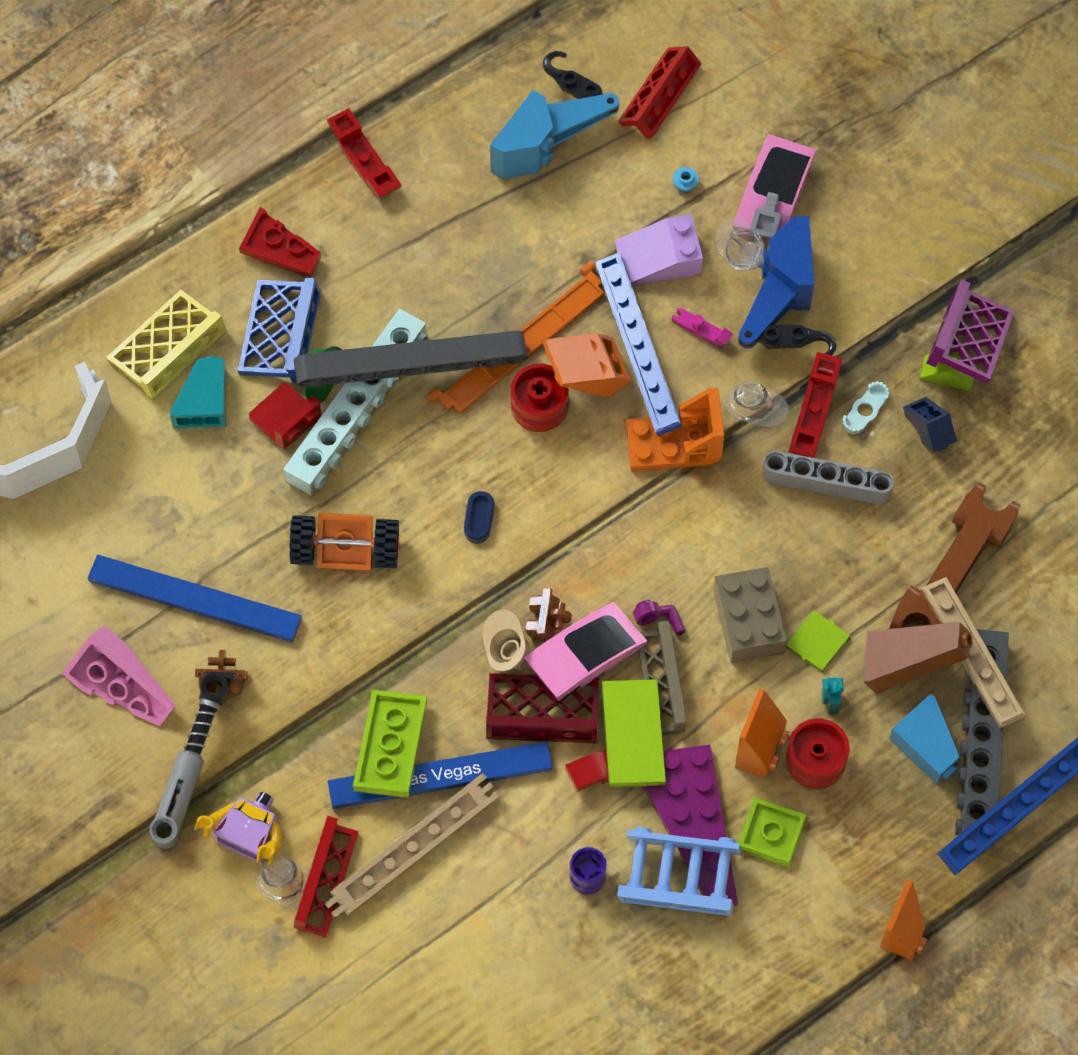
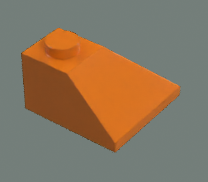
(905, 926)

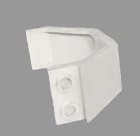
(65, 455)

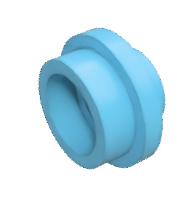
(685, 185)

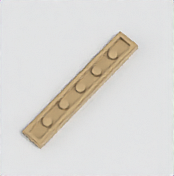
(980, 663)

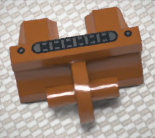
(551, 615)
(234, 678)

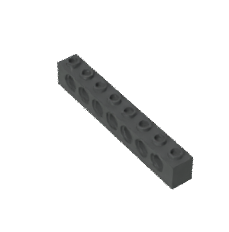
(974, 749)

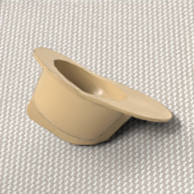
(504, 641)

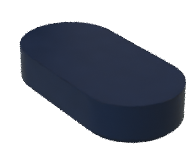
(479, 517)

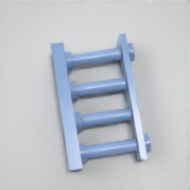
(690, 898)

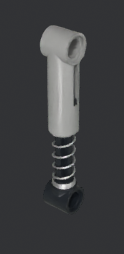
(188, 764)

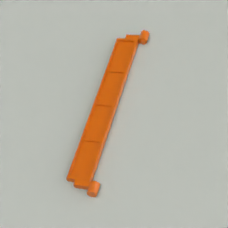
(542, 327)

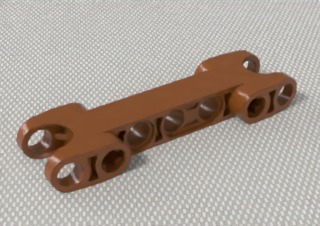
(978, 528)

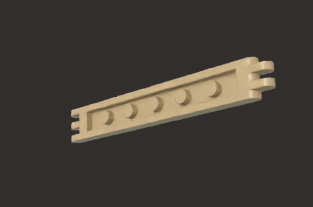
(411, 846)

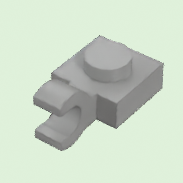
(766, 220)

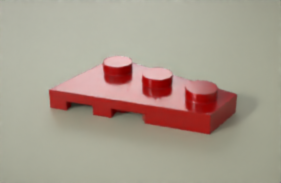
(276, 245)

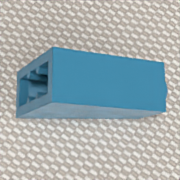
(927, 740)

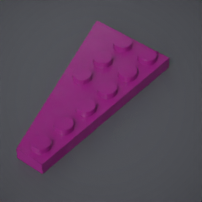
(692, 809)

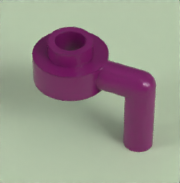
(649, 611)

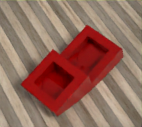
(588, 770)

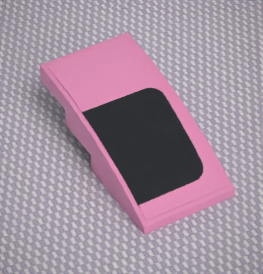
(778, 170)
(585, 650)

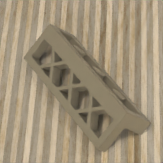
(670, 673)

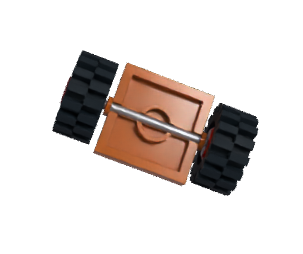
(344, 541)

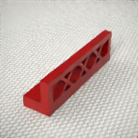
(662, 91)
(317, 868)

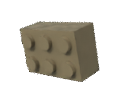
(749, 614)

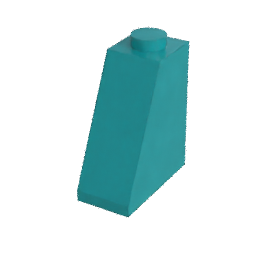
(202, 396)

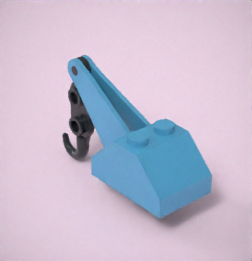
(537, 127)

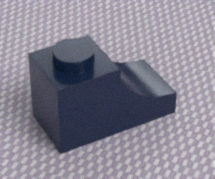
(931, 423)

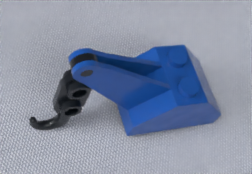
(787, 285)

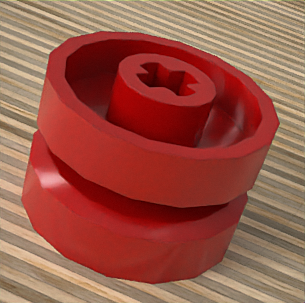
(538, 399)
(817, 753)

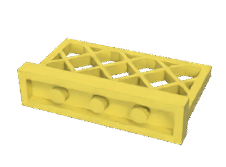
(180, 353)

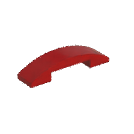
(362, 155)
(815, 405)

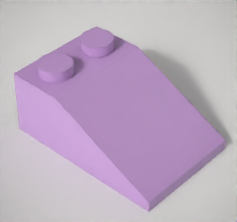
(661, 251)

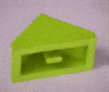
(946, 375)

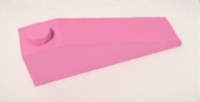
(115, 673)

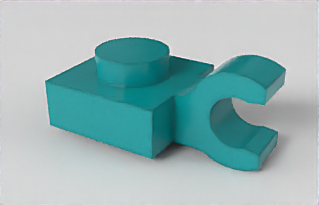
(831, 693)

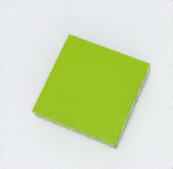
(772, 832)

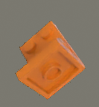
(692, 445)

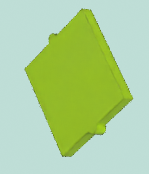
(817, 641)

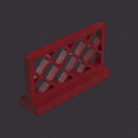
(540, 726)

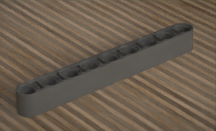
(410, 358)

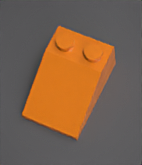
(761, 737)

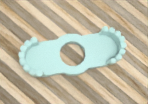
(875, 398)

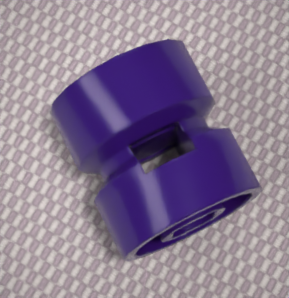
(588, 870)

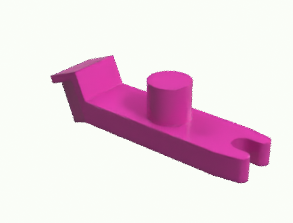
(701, 328)

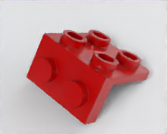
(285, 415)

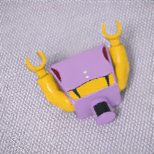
(245, 828)

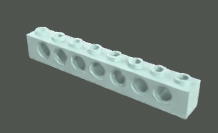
(309, 478)

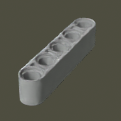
(816, 483)

